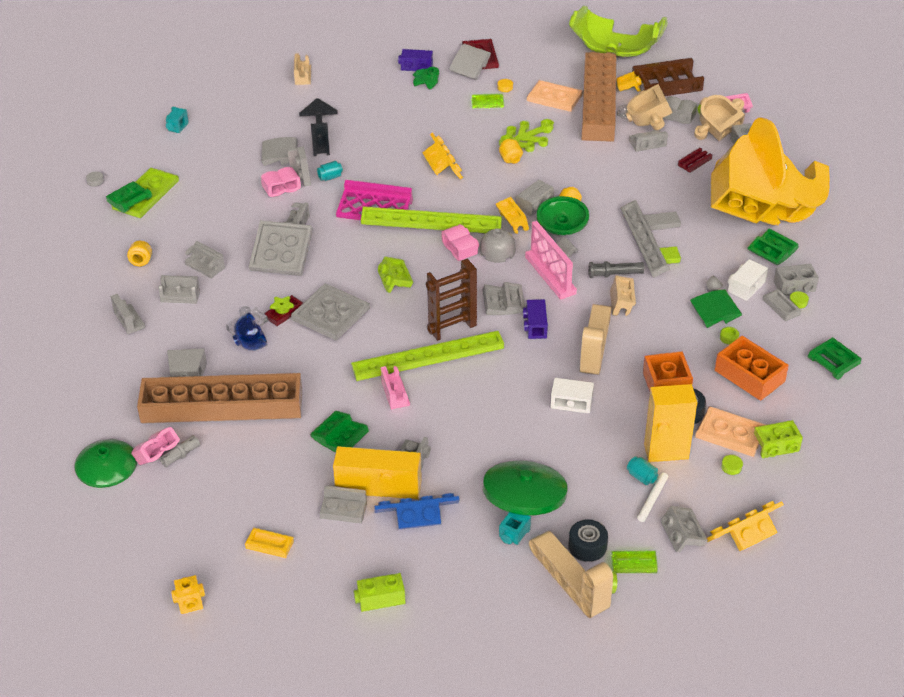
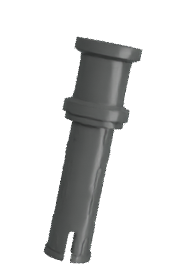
(606, 269)

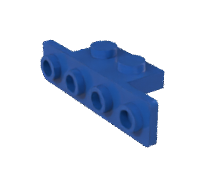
(417, 513)

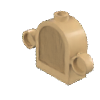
(649, 108)
(719, 116)

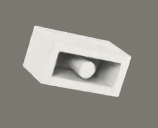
(747, 279)
(572, 395)

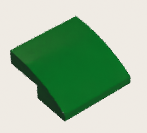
(773, 247)
(715, 307)
(339, 431)

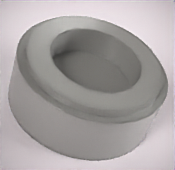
(94, 179)

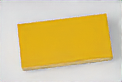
(269, 542)

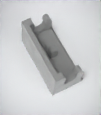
(300, 216)
(204, 260)
(179, 289)

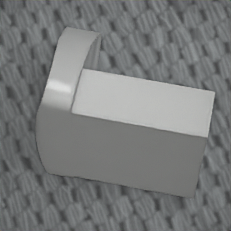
(566, 246)

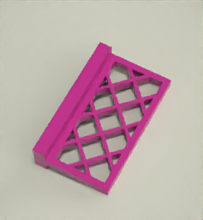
(372, 191)

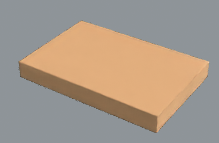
(554, 95)
(729, 431)

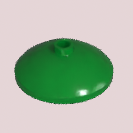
(563, 215)
(105, 463)

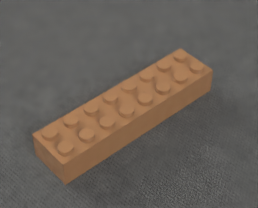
(599, 97)
(220, 398)

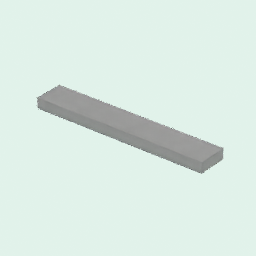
(644, 238)

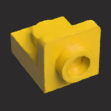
(629, 80)

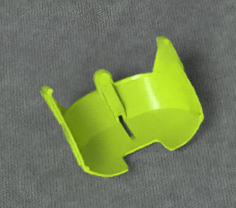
(599, 37)

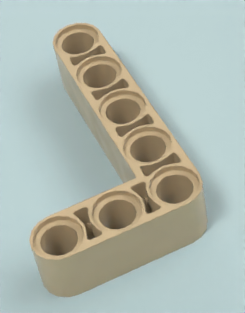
(595, 339)
(588, 588)

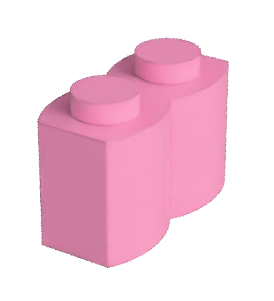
(281, 181)
(460, 242)
(155, 446)

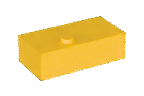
(670, 422)
(378, 472)

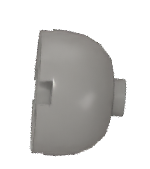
(497, 245)

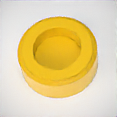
(505, 85)

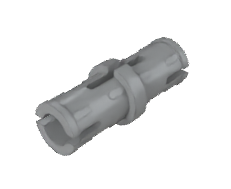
(179, 451)

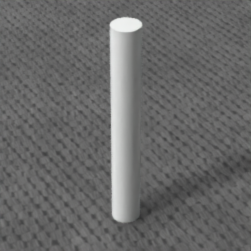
(652, 497)

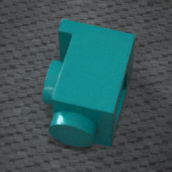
(177, 119)
(513, 531)

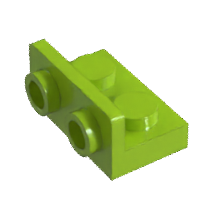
(394, 272)
(778, 438)

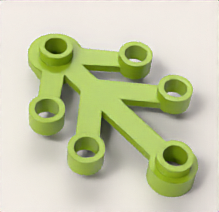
(546, 127)

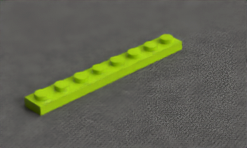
(428, 219)
(428, 355)

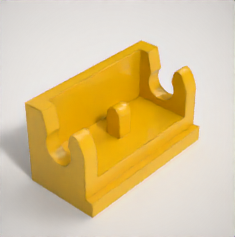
(512, 214)

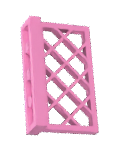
(550, 262)

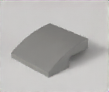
(469, 61)
(276, 150)
(504, 299)

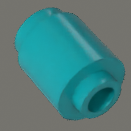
(329, 171)
(642, 470)

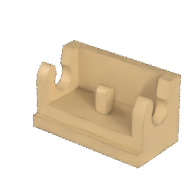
(302, 70)
(622, 295)

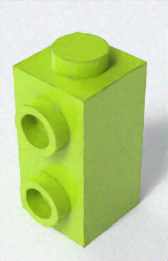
(380, 592)

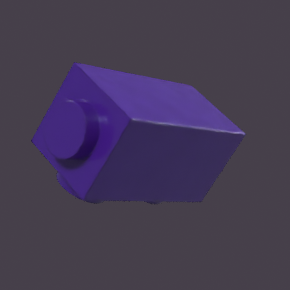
(415, 59)
(536, 318)

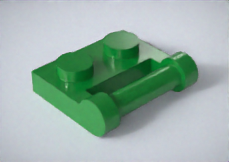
(128, 196)
(838, 354)

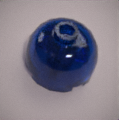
(248, 333)

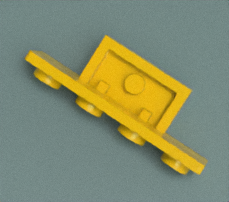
(438, 157)
(750, 530)

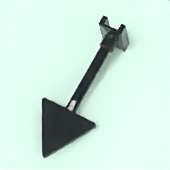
(319, 130)

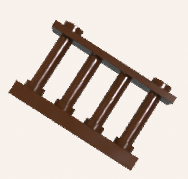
(670, 69)
(467, 302)

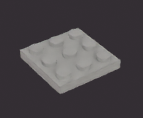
(280, 248)
(330, 311)

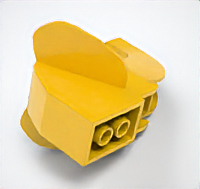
(762, 183)

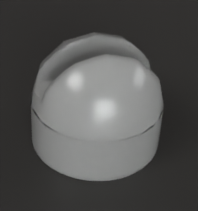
(713, 283)

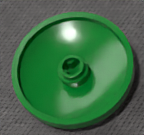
(525, 487)

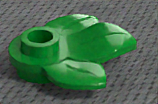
(426, 76)

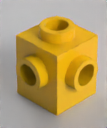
(188, 594)

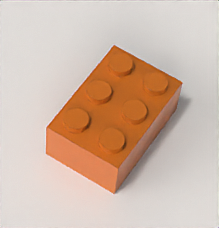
(751, 367)

